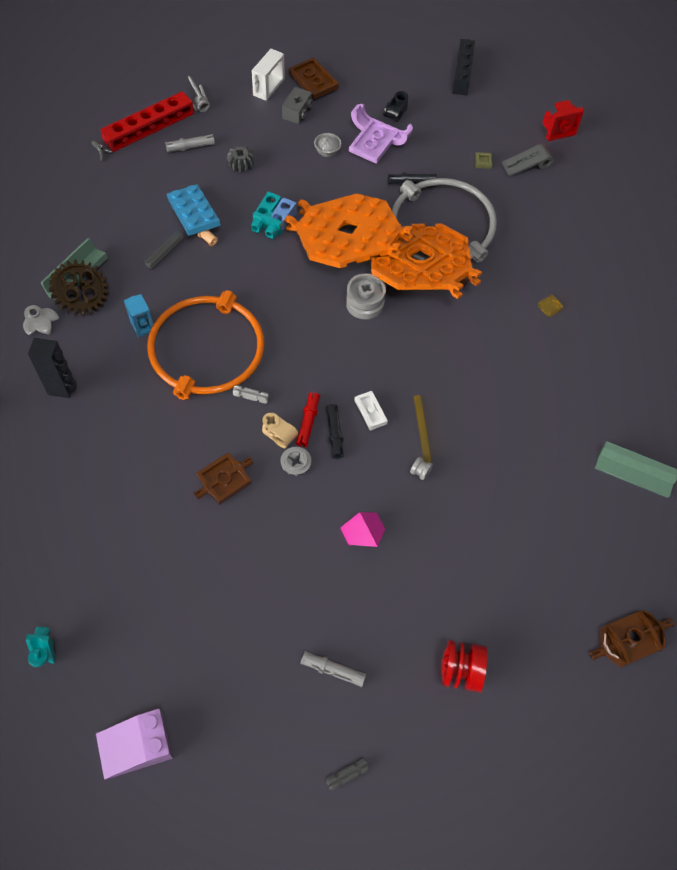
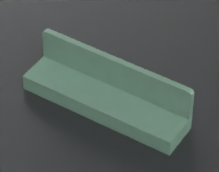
(85, 252)
(636, 469)

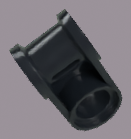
(397, 106)

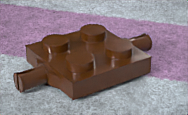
(223, 478)

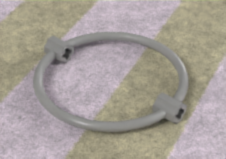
(413, 191)

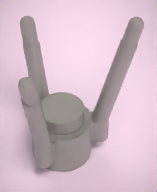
(201, 101)

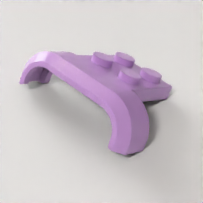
(375, 135)

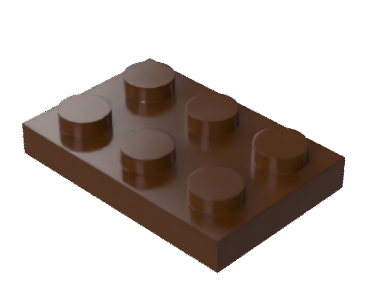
(313, 78)

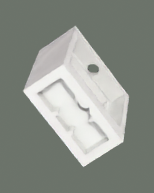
(270, 64)

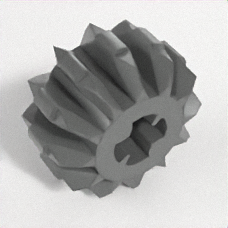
(240, 158)

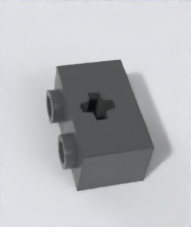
(297, 105)

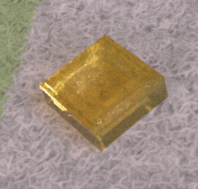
(550, 305)

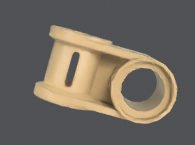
(278, 430)

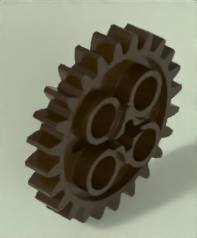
(62, 288)

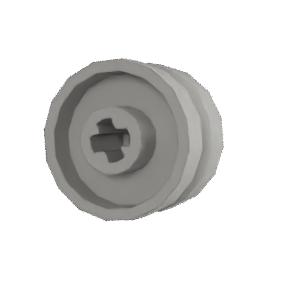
(365, 296)

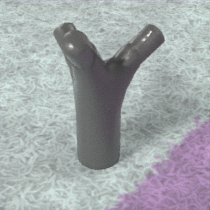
(101, 149)

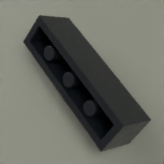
(463, 67)
(52, 367)

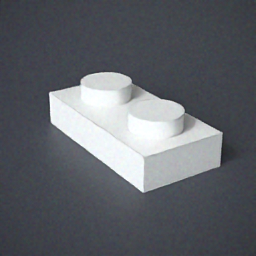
(371, 410)

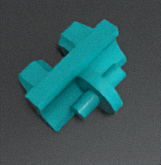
(40, 647)

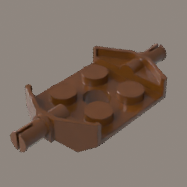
(621, 649)

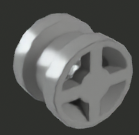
(421, 468)

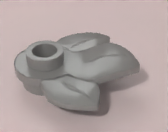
(40, 321)

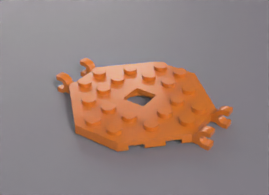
(375, 231)
(443, 270)

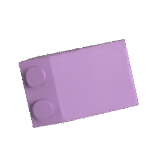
(134, 744)

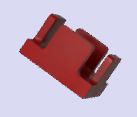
(564, 122)

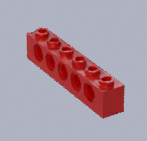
(147, 121)

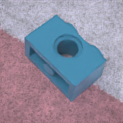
(139, 315)

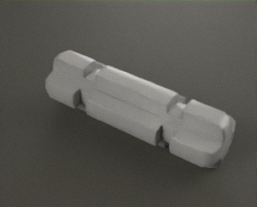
(250, 394)

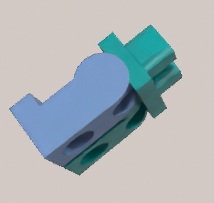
(272, 215)

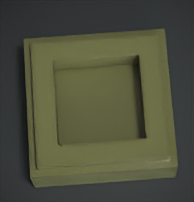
(483, 160)

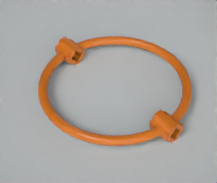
(185, 384)

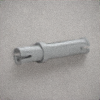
(195, 142)
(332, 668)

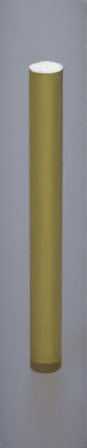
(422, 429)

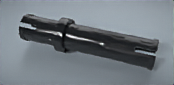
(415, 178)
(335, 432)

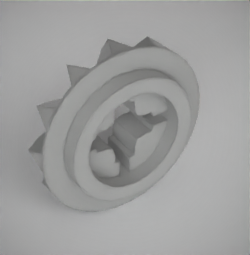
(292, 454)

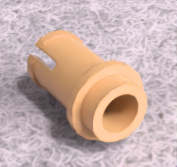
(208, 237)

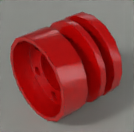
(465, 666)

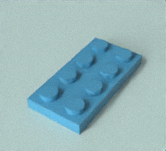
(193, 209)

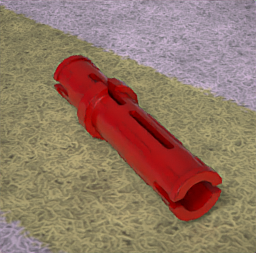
(310, 412)

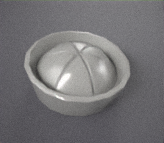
(327, 144)

